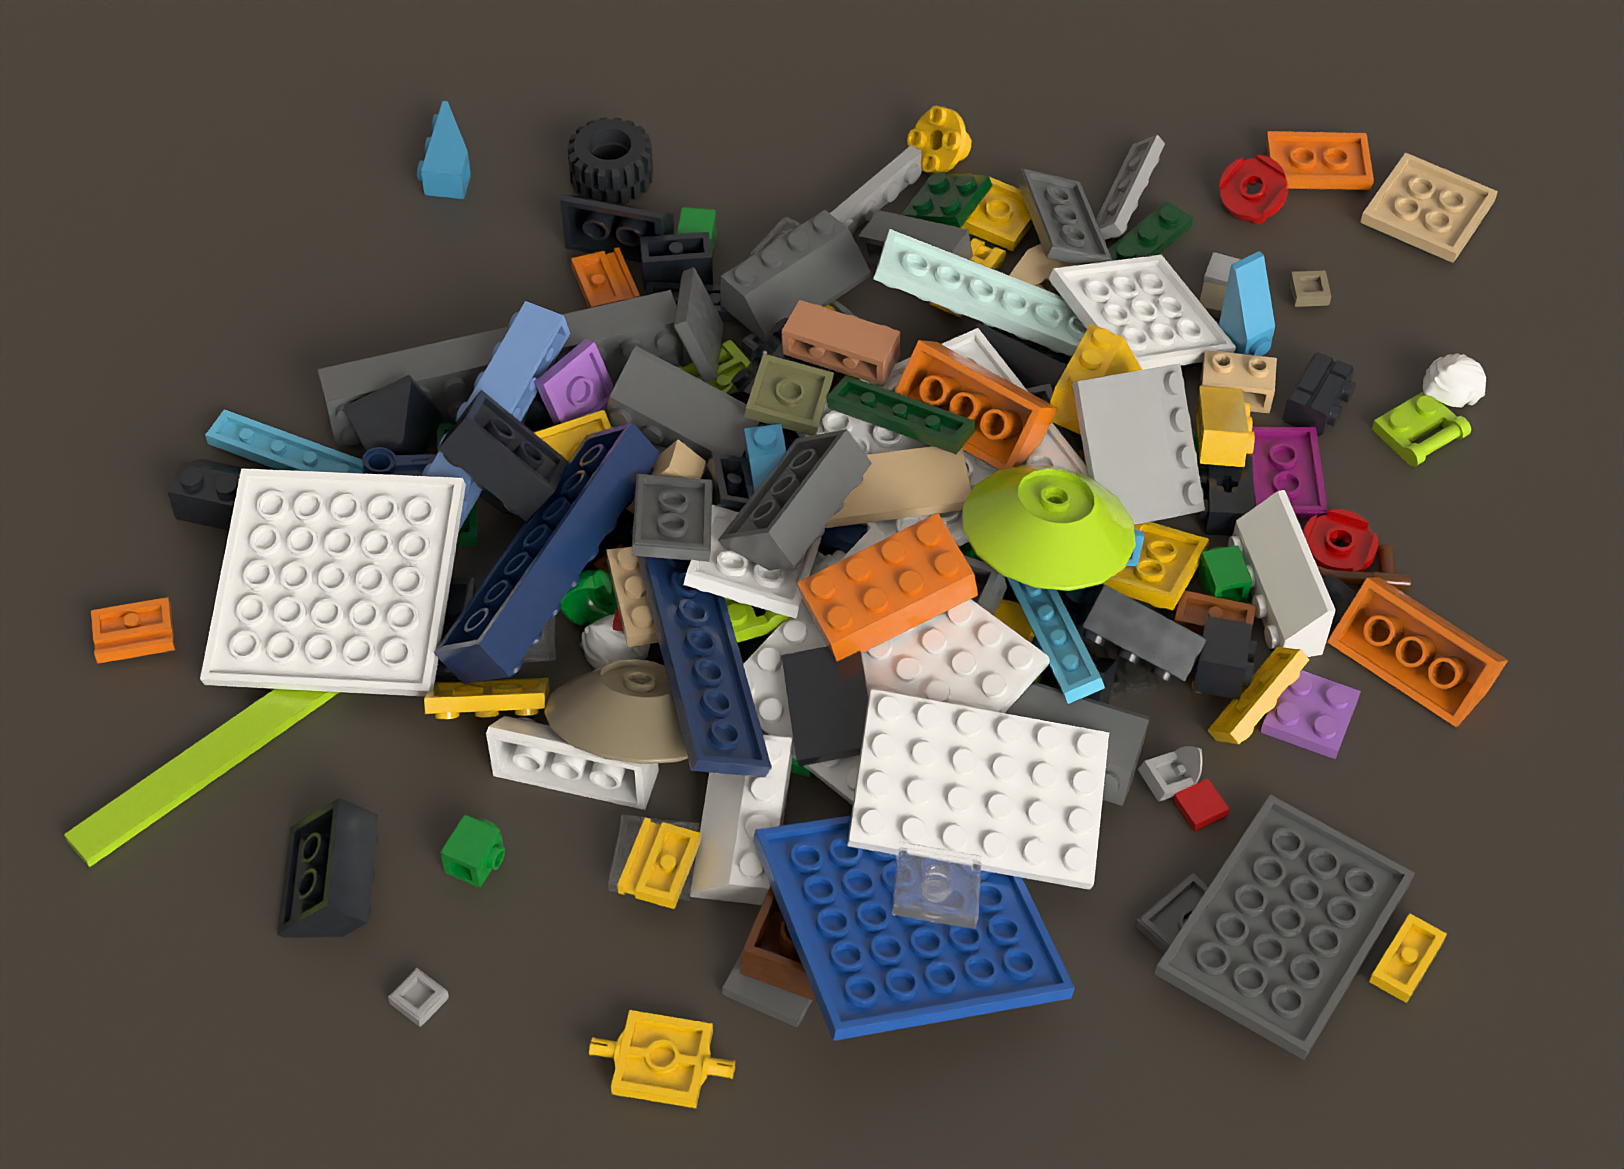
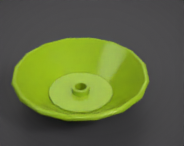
(1048, 527)

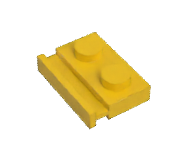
(659, 863)

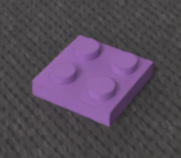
(576, 384)
(1312, 714)

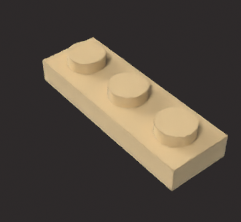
(631, 597)

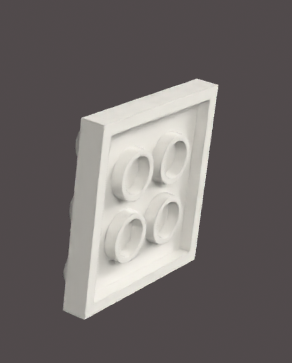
(744, 580)

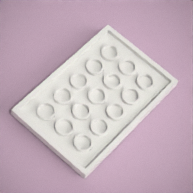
(981, 786)

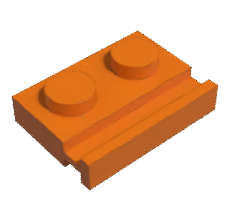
(604, 278)
(132, 630)

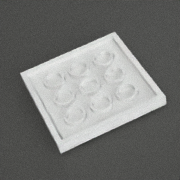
(1145, 306)

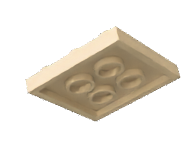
(1429, 207)

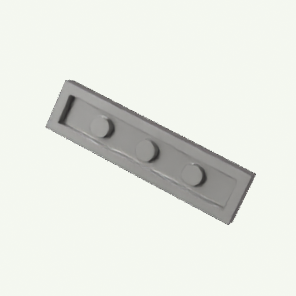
(1128, 187)
(880, 189)

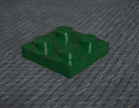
(949, 198)

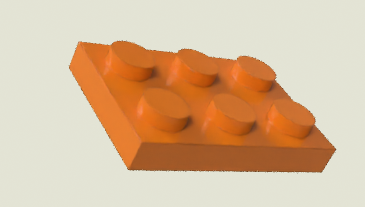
(1322, 159)

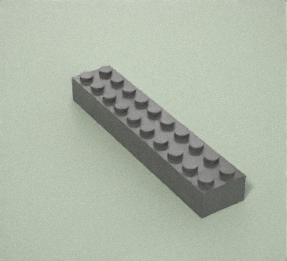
(450, 367)

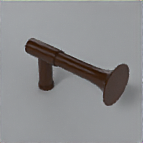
(1388, 572)

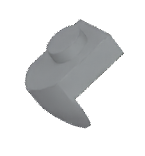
(1172, 771)

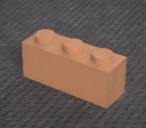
(841, 342)

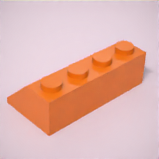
(1006, 417)
(1416, 650)

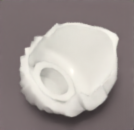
(1455, 380)
(607, 646)

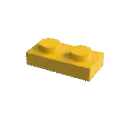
(1408, 958)

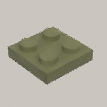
(789, 395)

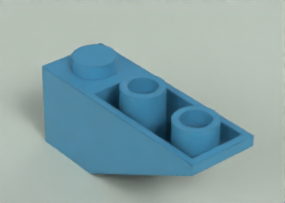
(446, 160)

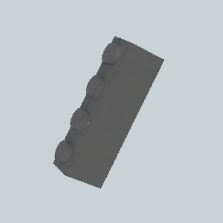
(807, 264)
(676, 405)
(797, 500)
(1124, 728)

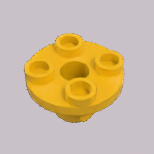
(941, 139)

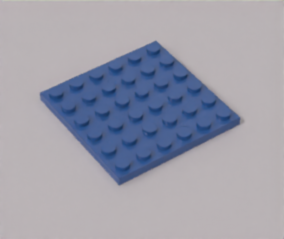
(895, 970)

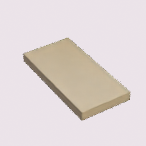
(906, 486)

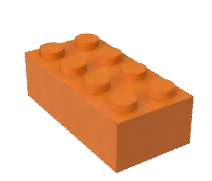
(888, 588)

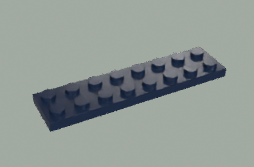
(704, 673)

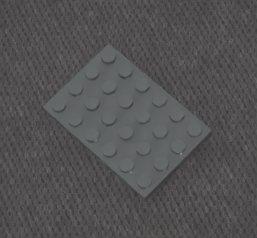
(1285, 926)

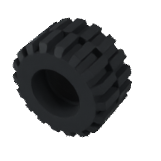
(610, 160)

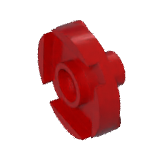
(1256, 206)
(1344, 525)

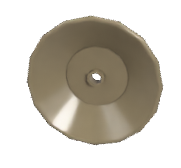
(619, 713)

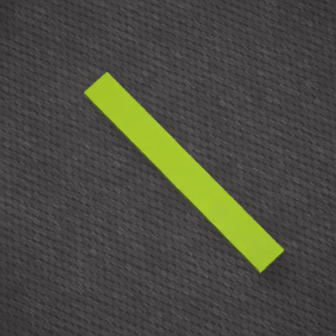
(191, 771)

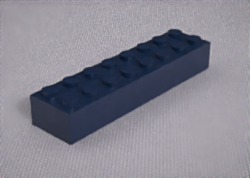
(547, 556)

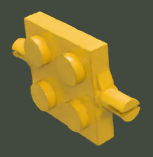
(662, 1059)

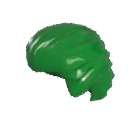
(590, 598)

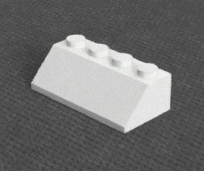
(1284, 576)
(539, 757)
(733, 809)

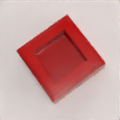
(1200, 805)

